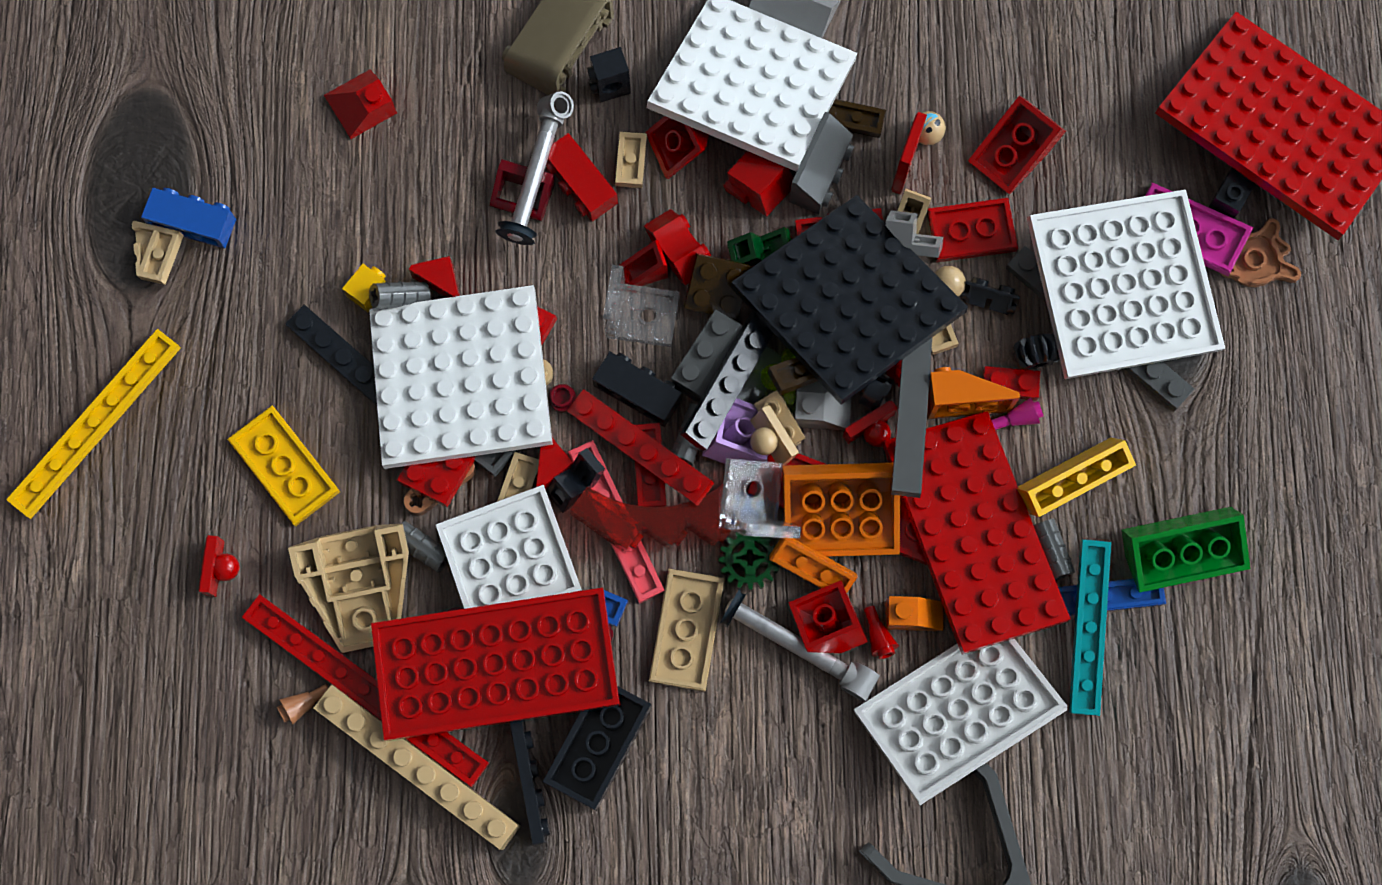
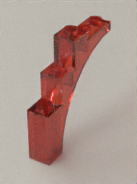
(623, 522)

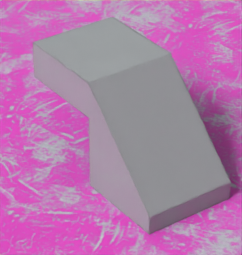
(904, 227)

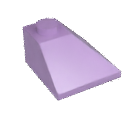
(735, 435)

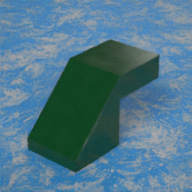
(753, 248)

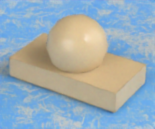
(771, 437)

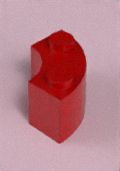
(676, 243)

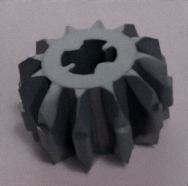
(1036, 351)

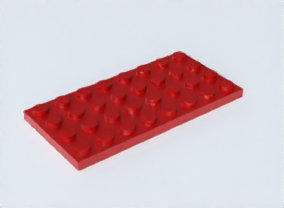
(980, 538)
(494, 664)

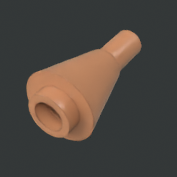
(295, 706)

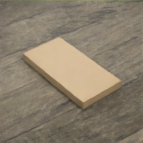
(686, 630)

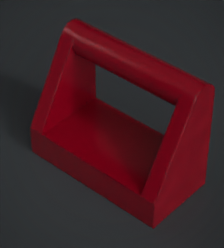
(516, 173)

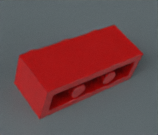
(580, 178)

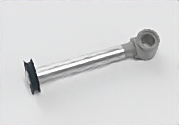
(516, 229)
(854, 678)

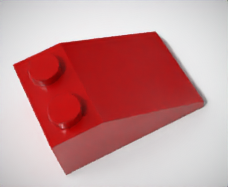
(1016, 145)

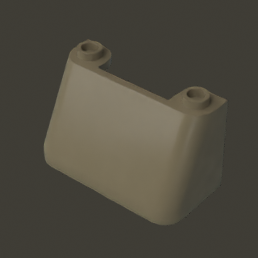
(555, 41)

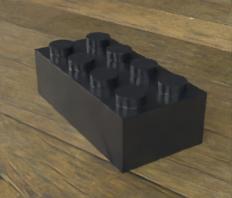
(597, 749)

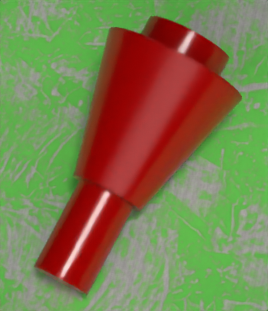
(881, 640)

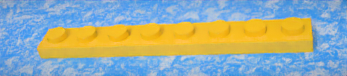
(93, 424)

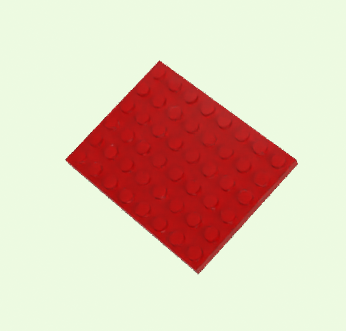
(1281, 124)

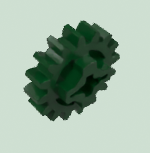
(736, 561)

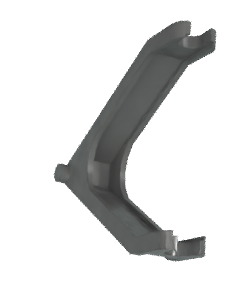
(1016, 871)

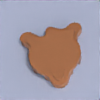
(1263, 260)

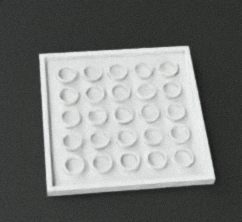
(752, 81)
(1125, 283)
(459, 377)

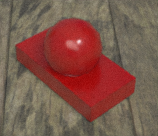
(872, 426)
(216, 566)

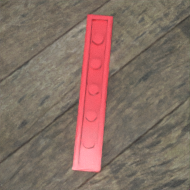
(634, 562)

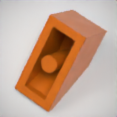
(913, 614)

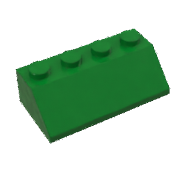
(1186, 548)

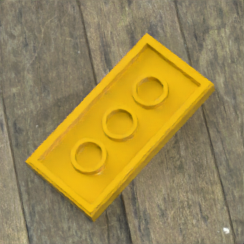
(283, 465)

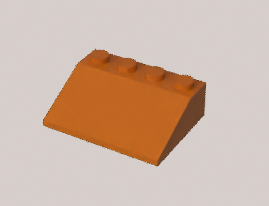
(843, 508)

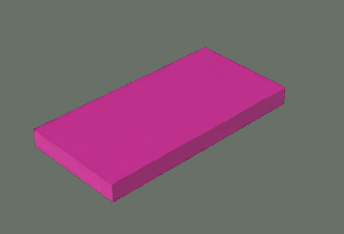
(1218, 234)

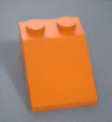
(963, 394)

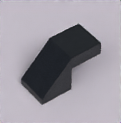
(570, 484)

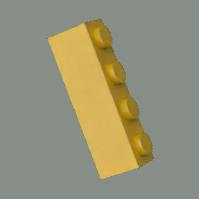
(1076, 476)

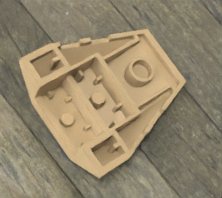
(354, 580)

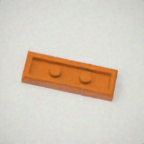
(810, 564)

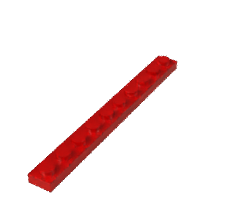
(356, 684)

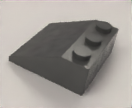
(707, 355)

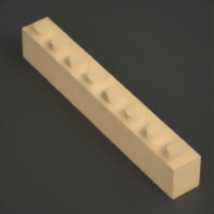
(418, 768)

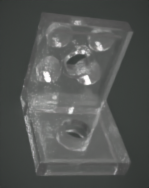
(626, 304)
(759, 512)

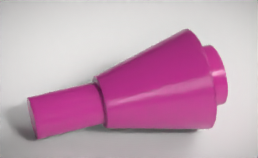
(1024, 414)

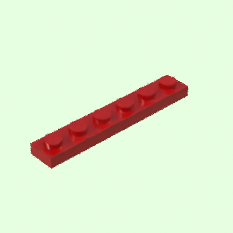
(641, 447)

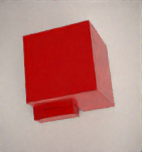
(759, 182)

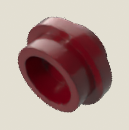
(561, 397)

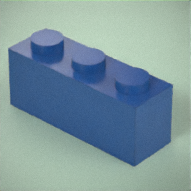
(190, 216)

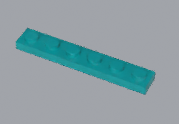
(1090, 627)

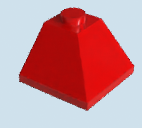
(361, 103)
(675, 144)
(828, 620)

